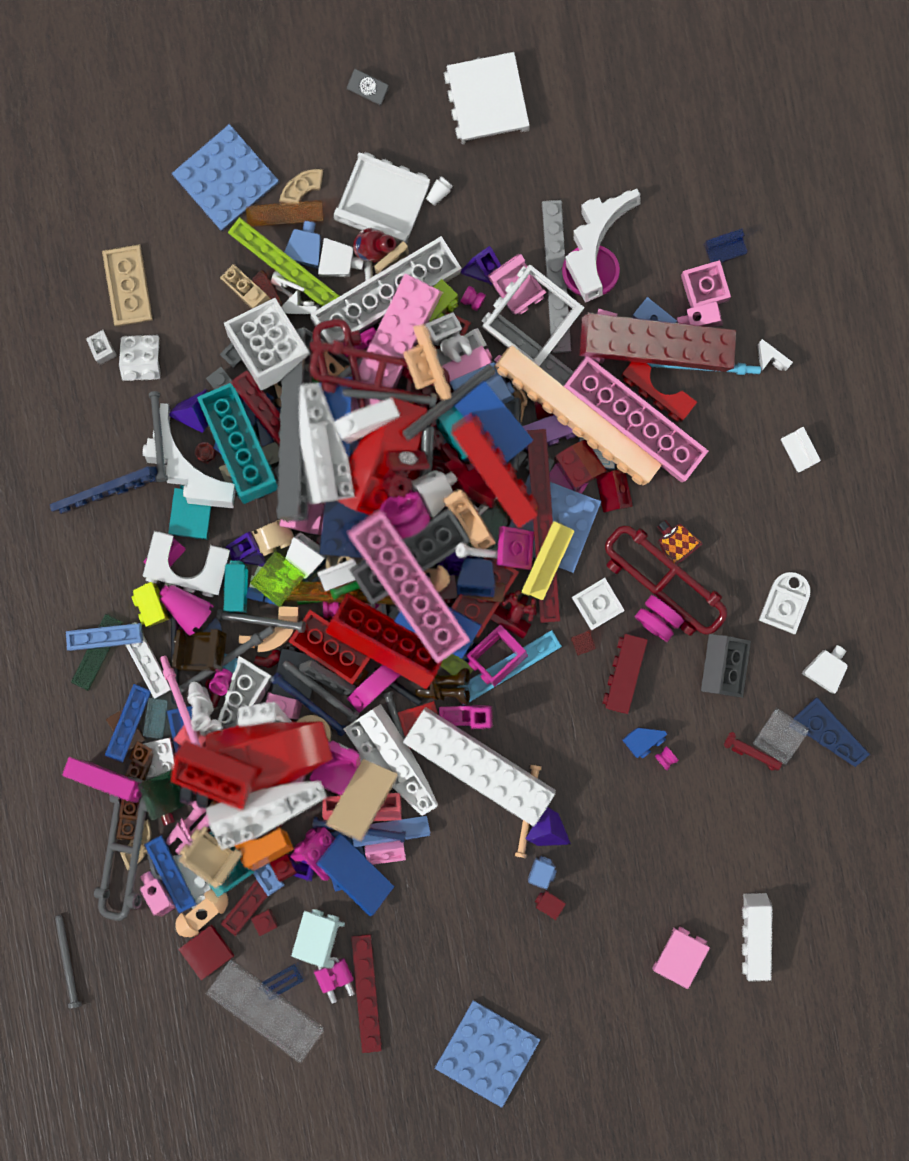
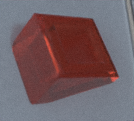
(583, 643)

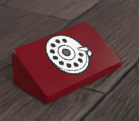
(407, 460)

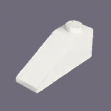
(366, 420)

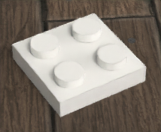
(598, 604)

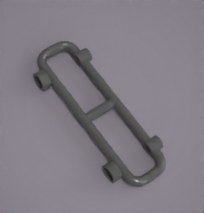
(131, 899)

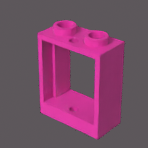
(485, 644)

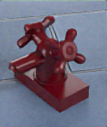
(513, 619)

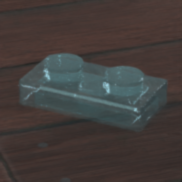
(155, 718)

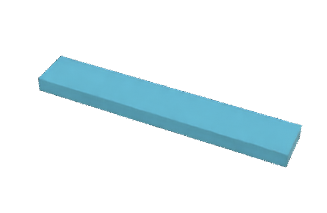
(536, 650)

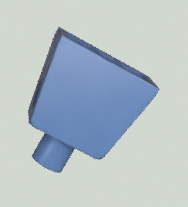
(305, 246)

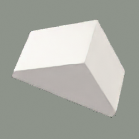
(443, 327)
(101, 347)

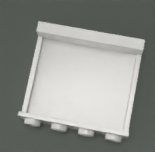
(486, 97)
(382, 197)

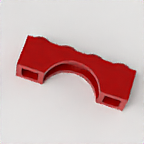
(677, 405)

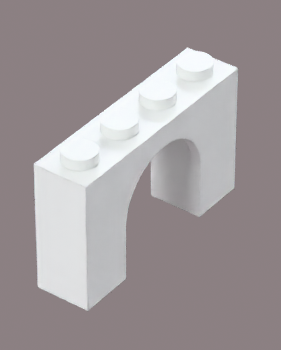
(208, 580)

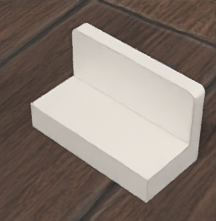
(800, 450)
(337, 575)

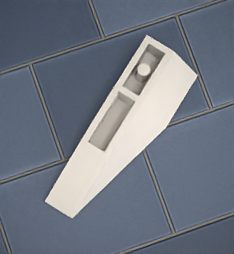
(322, 450)
(383, 745)
(262, 812)

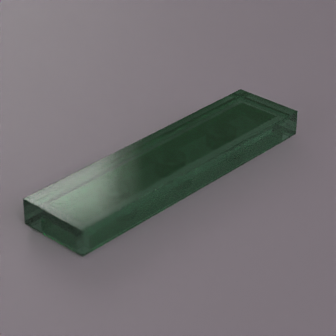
(93, 659)

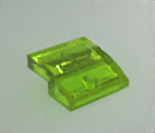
(277, 579)

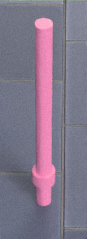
(170, 675)

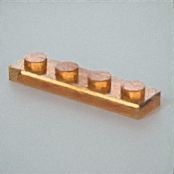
(284, 213)

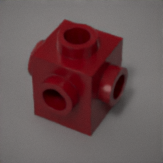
(397, 483)

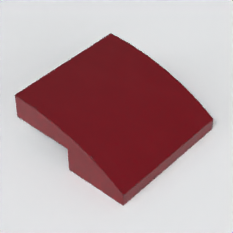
(206, 952)

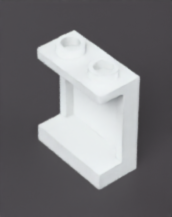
(261, 714)

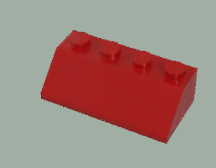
(328, 650)
(213, 775)

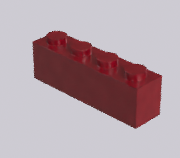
(626, 672)

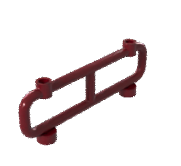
(352, 340)
(330, 383)
(690, 624)

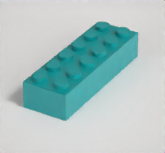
(237, 443)

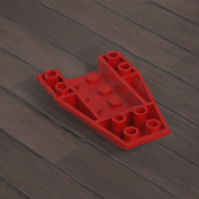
(369, 458)
(275, 749)

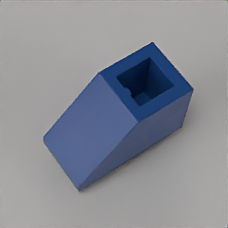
(642, 739)

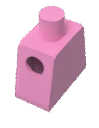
(709, 312)
(286, 704)
(160, 902)

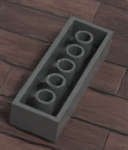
(426, 547)

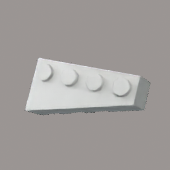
(757, 934)

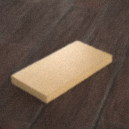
(127, 285)
(362, 800)

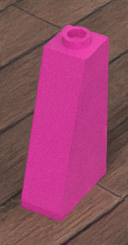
(102, 779)

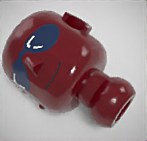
(373, 245)

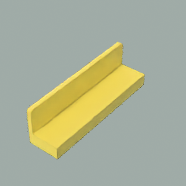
(548, 560)

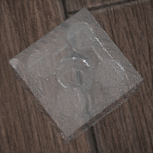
(781, 736)

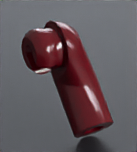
(269, 661)

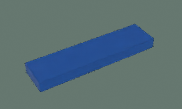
(127, 723)
(170, 874)

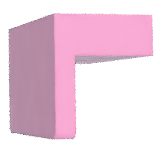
(385, 852)

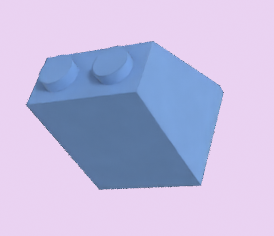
(495, 382)

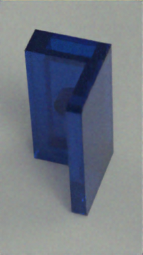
(726, 246)

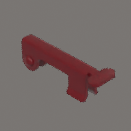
(741, 748)

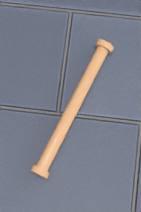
(525, 826)

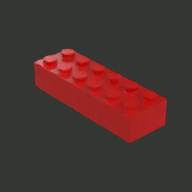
(494, 470)
(383, 640)

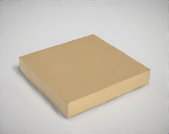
(393, 257)

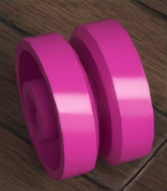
(406, 514)
(660, 616)

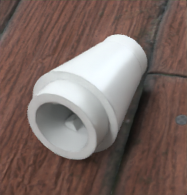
(439, 191)

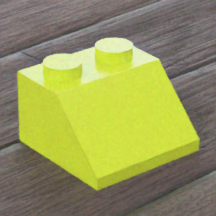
(150, 606)

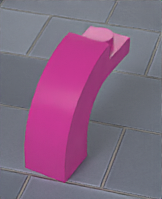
(372, 687)
(468, 715)

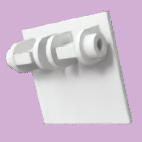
(162, 757)

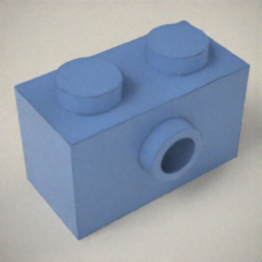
(650, 311)
(542, 872)

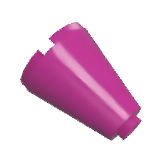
(185, 607)

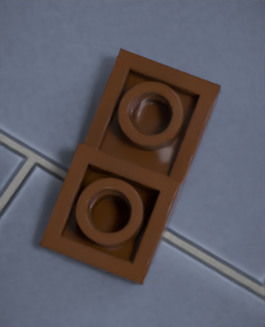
(141, 761)
(128, 819)

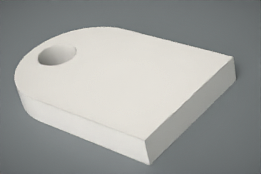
(786, 604)

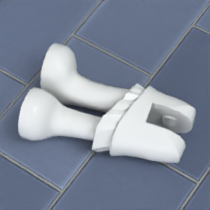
(454, 345)
(202, 708)

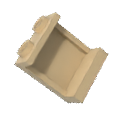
(207, 858)

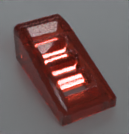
(265, 285)

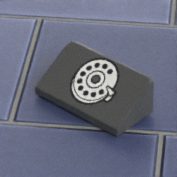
(368, 87)

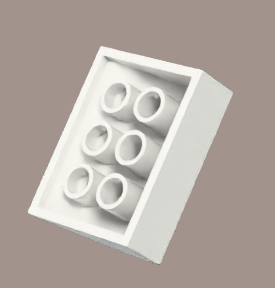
(266, 342)

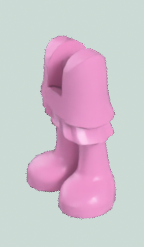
(182, 829)

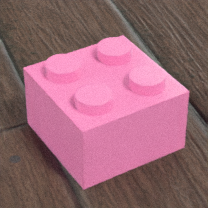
(705, 284)

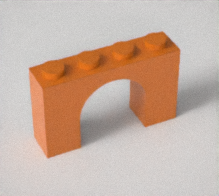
(264, 850)

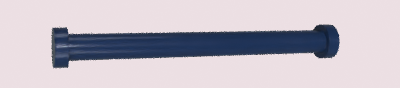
(276, 679)
(371, 831)

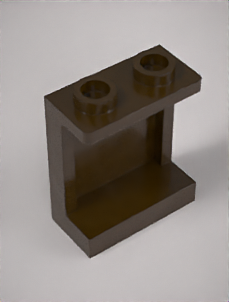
(199, 651)

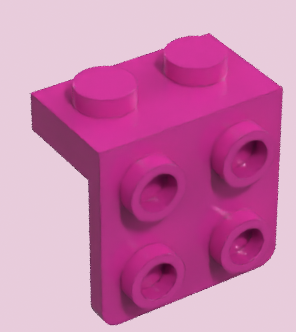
(339, 771)
(313, 848)

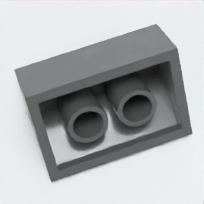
(725, 665)

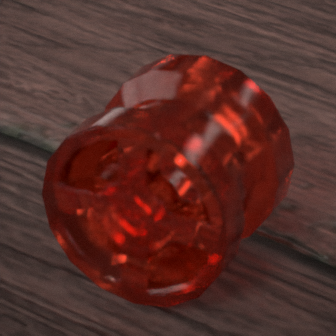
(202, 450)

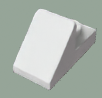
(293, 305)
(767, 353)

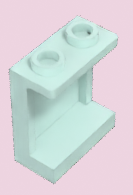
(316, 938)

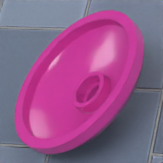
(607, 270)

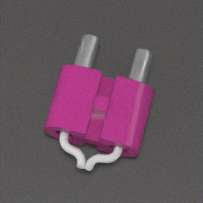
(333, 977)

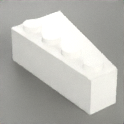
(246, 689)

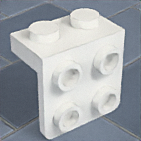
(139, 358)

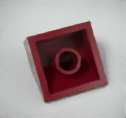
(579, 464)

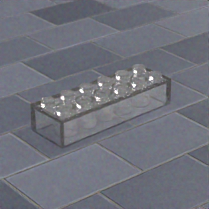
(265, 1011)

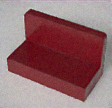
(614, 491)

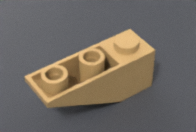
(244, 287)

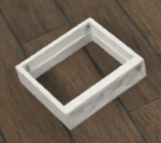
(511, 289)

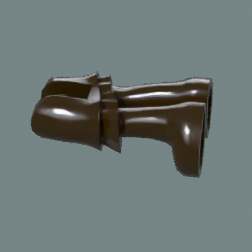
(438, 692)

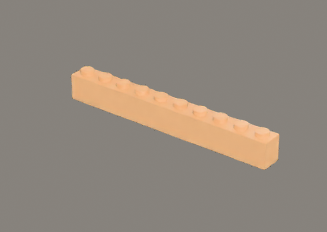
(577, 416)

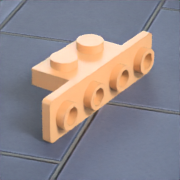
(425, 365)

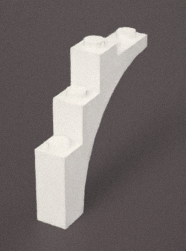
(588, 237)
(199, 488)

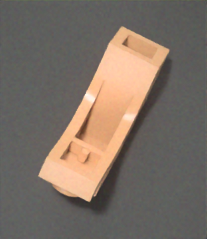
(470, 519)
(280, 635)

